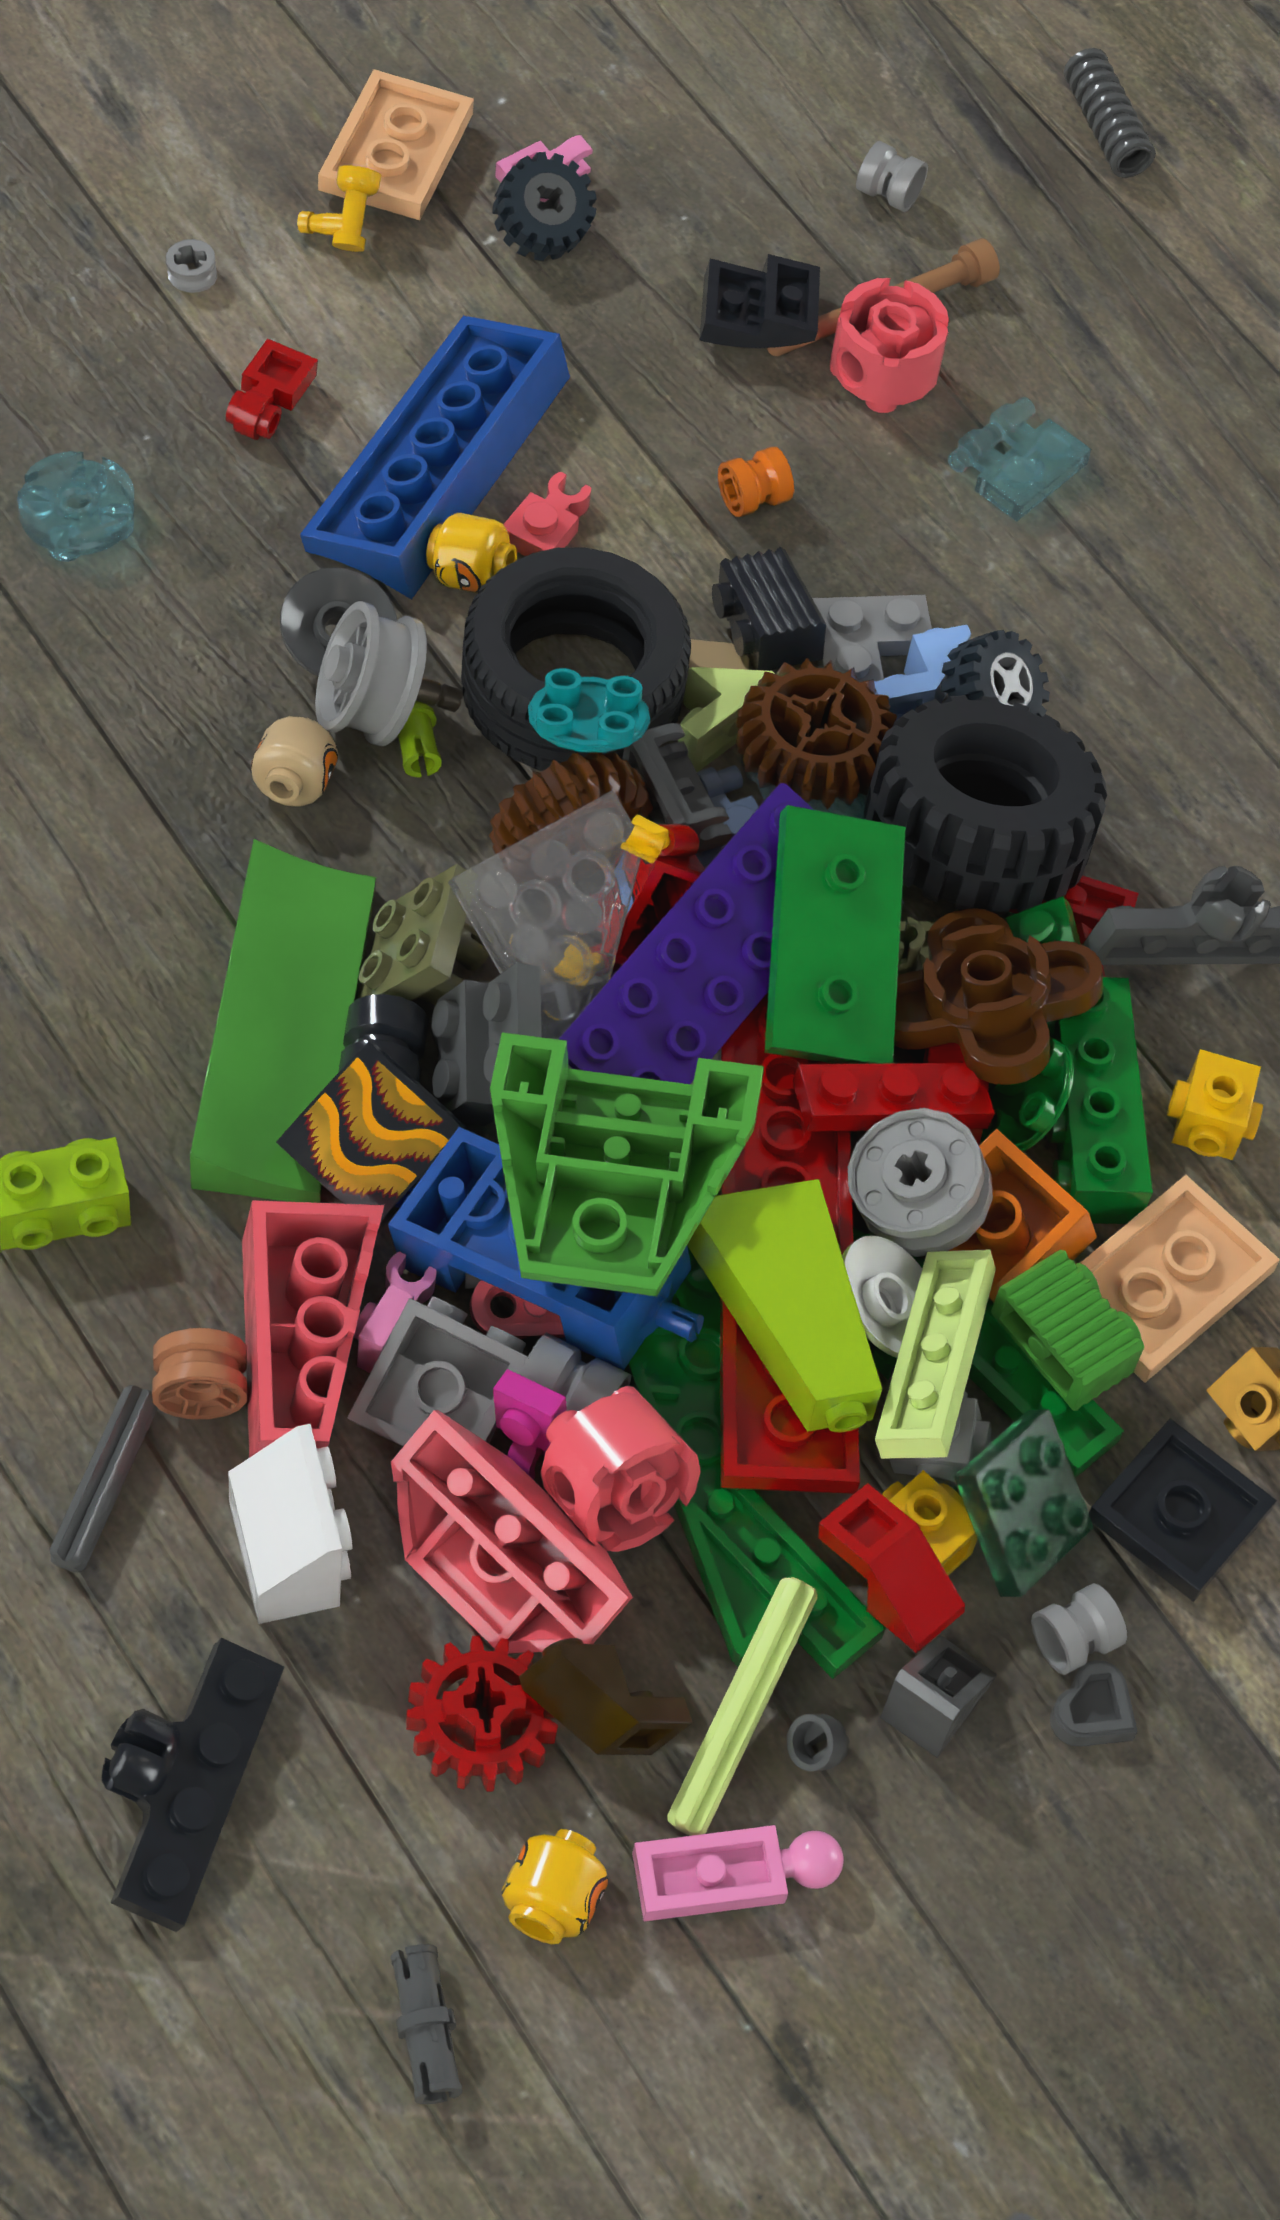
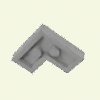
(869, 628)

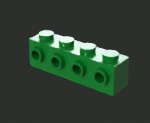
(1103, 1122)

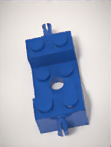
(464, 1225)

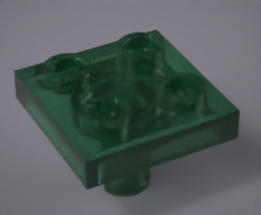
(1024, 1502)

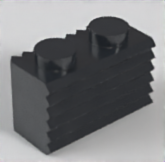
(769, 610)

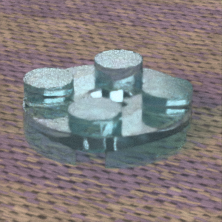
(80, 530)

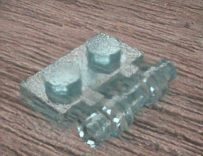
(1027, 472)

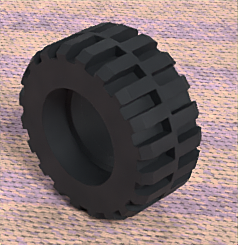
(989, 801)

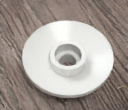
(884, 1288)

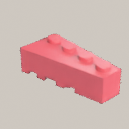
(302, 1310)

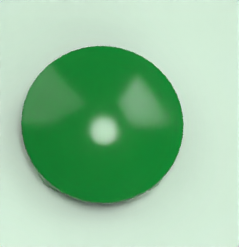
(1032, 1107)

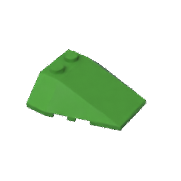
(612, 1166)

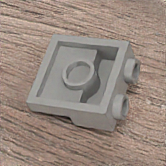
(436, 1366)

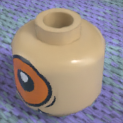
(295, 757)

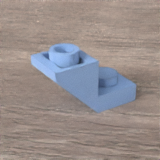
(922, 669)

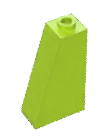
(791, 1296)

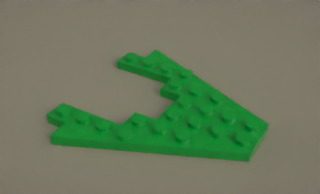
(741, 1540)

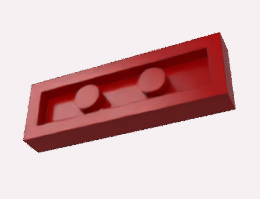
(863, 1094)

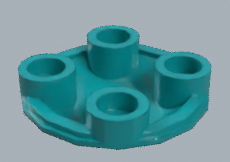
(589, 711)

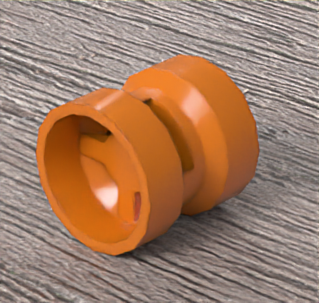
(755, 481)

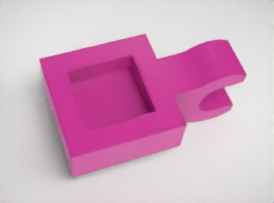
(524, 1415)

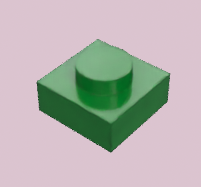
(1046, 922)

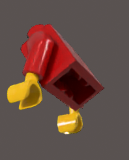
(663, 876)

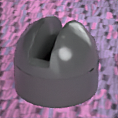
(813, 1729)

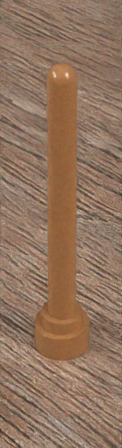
(972, 265)

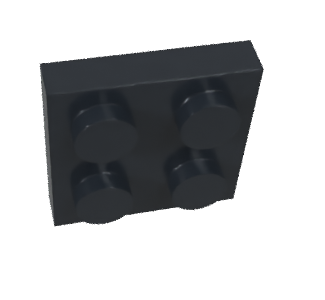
(1181, 1509)

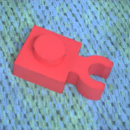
(547, 522)

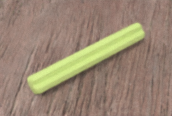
(742, 1707)

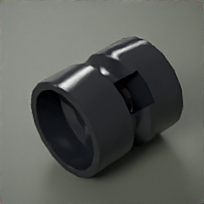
(391, 1024)

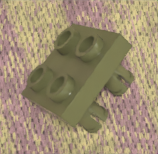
(419, 943)

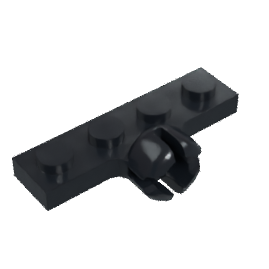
(187, 1780)

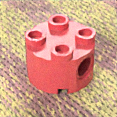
(889, 343)
(618, 1469)

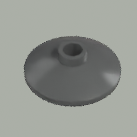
(321, 601)

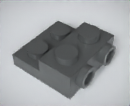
(468, 1036)

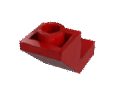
(904, 1576)

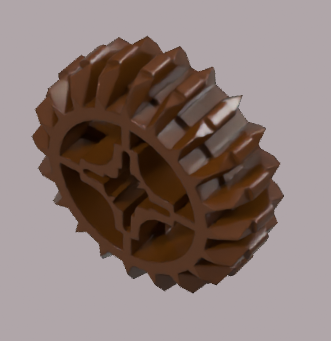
(813, 731)
(564, 790)

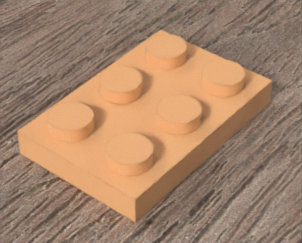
(404, 135)
(1178, 1270)

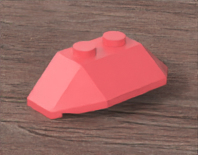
(499, 1543)

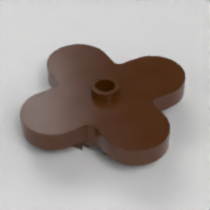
(993, 994)

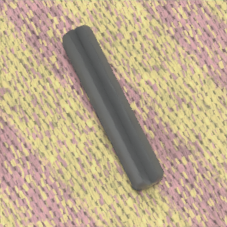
(103, 1479)

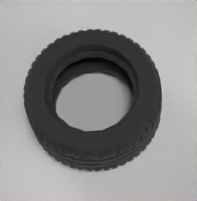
(577, 595)

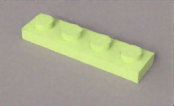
(936, 1355)

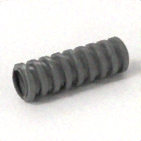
(1109, 113)

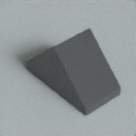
(936, 1694)

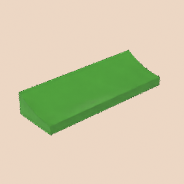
(279, 1021)

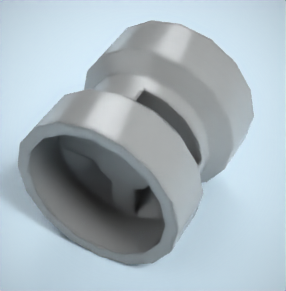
(891, 176)
(1079, 1628)

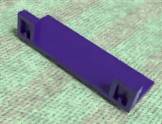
(696, 967)

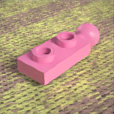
(729, 1870)

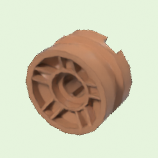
(199, 1373)

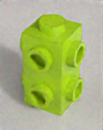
(62, 1193)

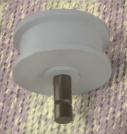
(376, 675)

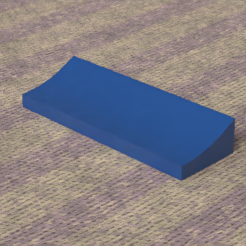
(439, 449)

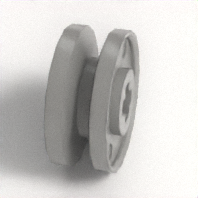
(920, 1181)

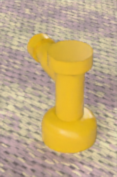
(346, 227)

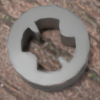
(191, 252)

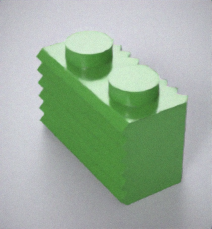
(1068, 1328)

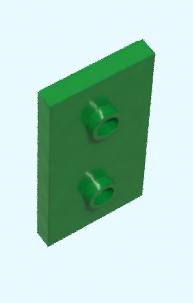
(835, 938)

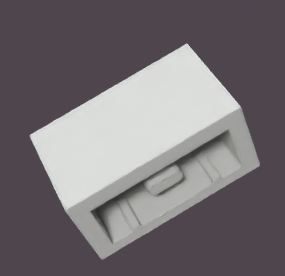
(290, 1528)

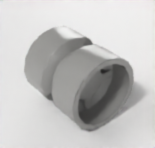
(561, 1369)

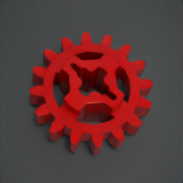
(459, 1720)

